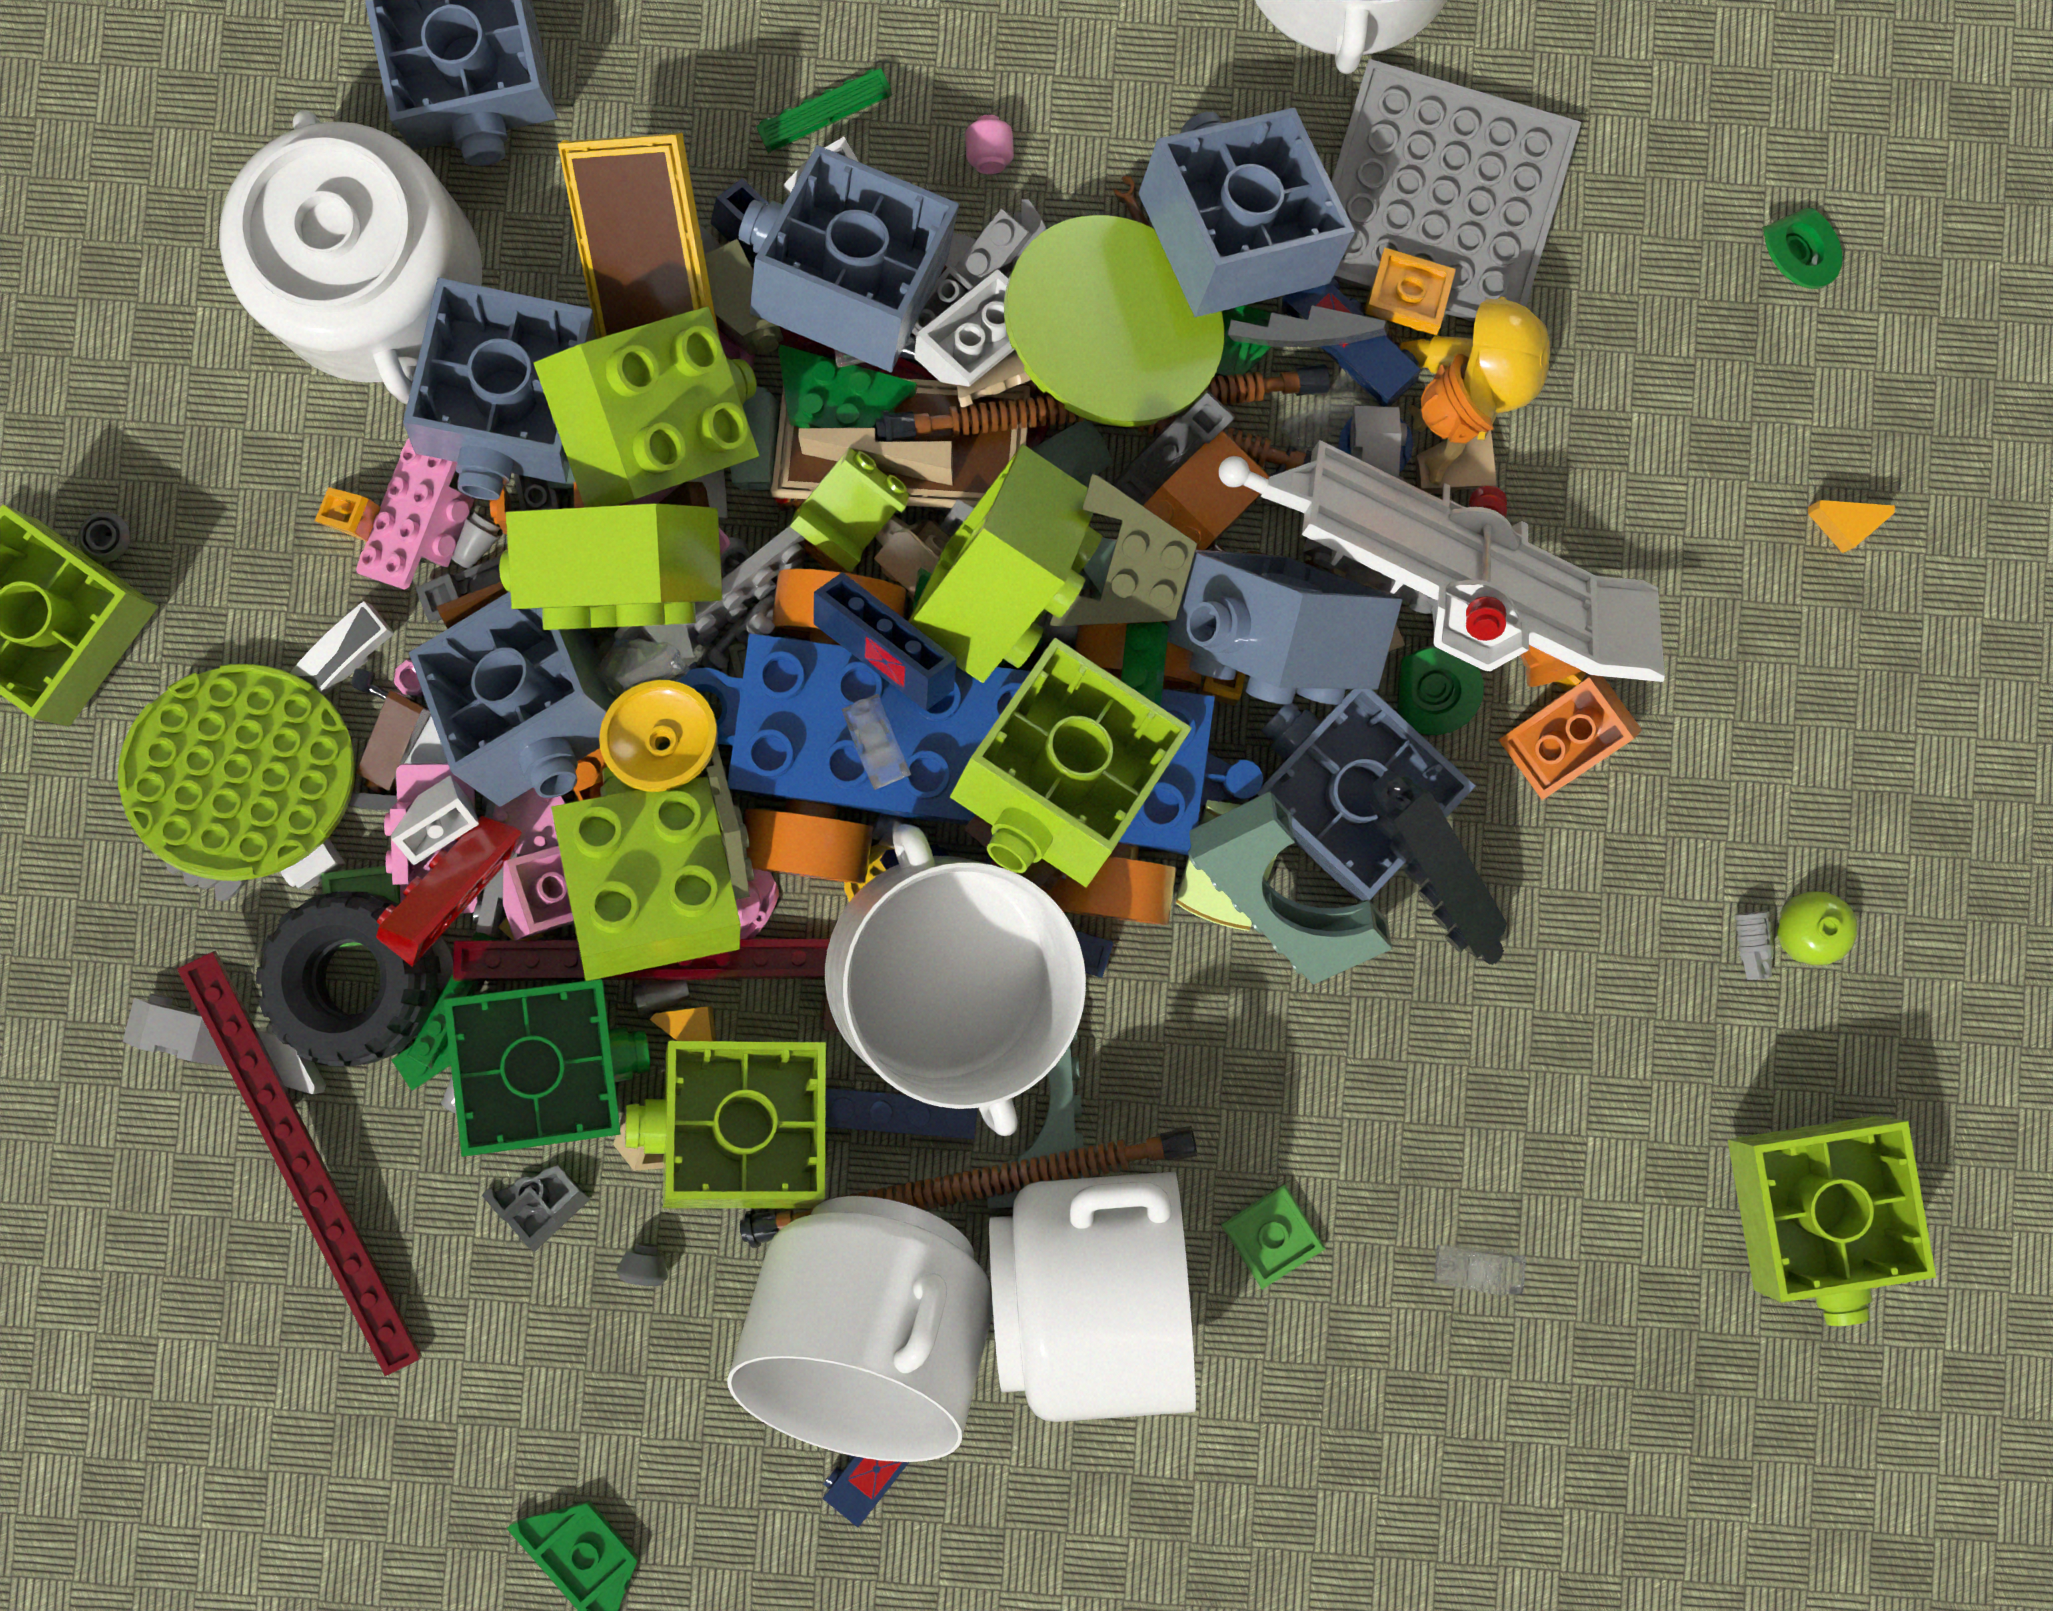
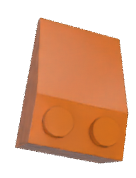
(1198, 500)
(1570, 735)

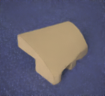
(1001, 377)
(1468, 471)

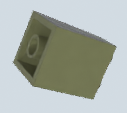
(731, 294)

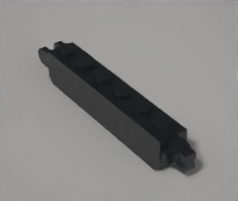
(1439, 866)

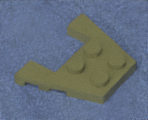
(1145, 568)
(732, 830)

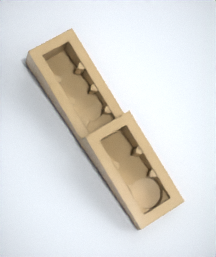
(914, 459)

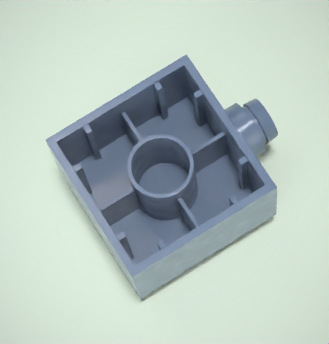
(461, 72)
(1244, 210)
(848, 256)
(479, 389)
(1283, 626)
(513, 700)
(1331, 778)

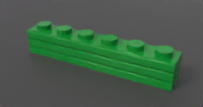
(824, 110)
(434, 1031)

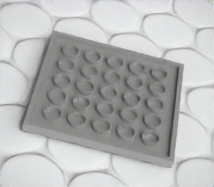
(1450, 183)

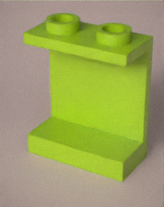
(849, 508)

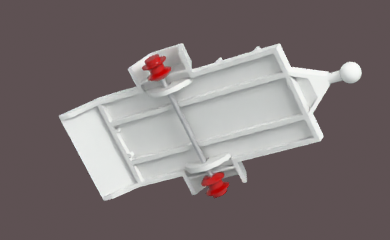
(1486, 577)

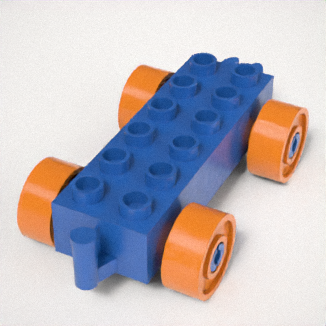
(798, 749)

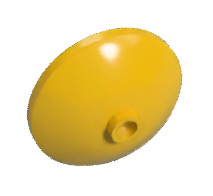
(653, 715)

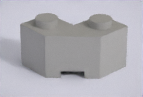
(1378, 437)
(170, 1029)

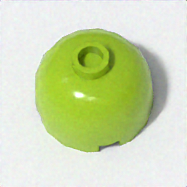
(1817, 928)

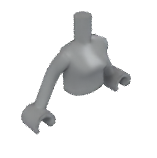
(756, 621)

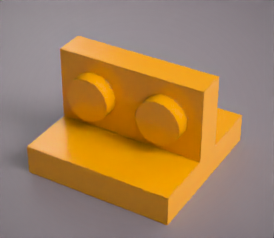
(1410, 291)

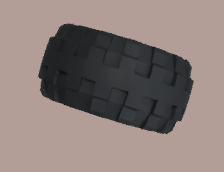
(297, 991)

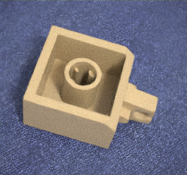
(908, 549)

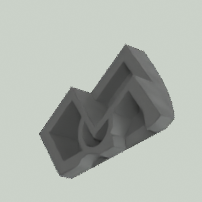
(538, 1204)

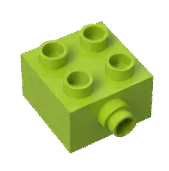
(649, 408)
(613, 564)
(1009, 566)
(59, 620)
(1067, 765)
(646, 877)
(737, 1125)
(1832, 1213)

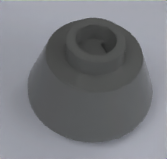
(104, 537)
(643, 1266)

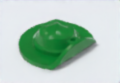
(1805, 248)
(1438, 691)

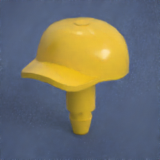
(1505, 357)

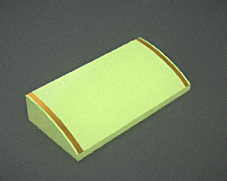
(1197, 891)

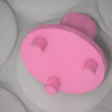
(533, 818)

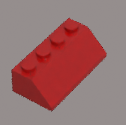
(447, 889)

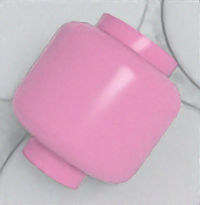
(989, 144)

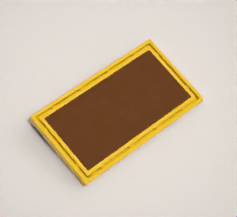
(636, 229)

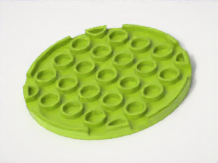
(1109, 323)
(236, 772)

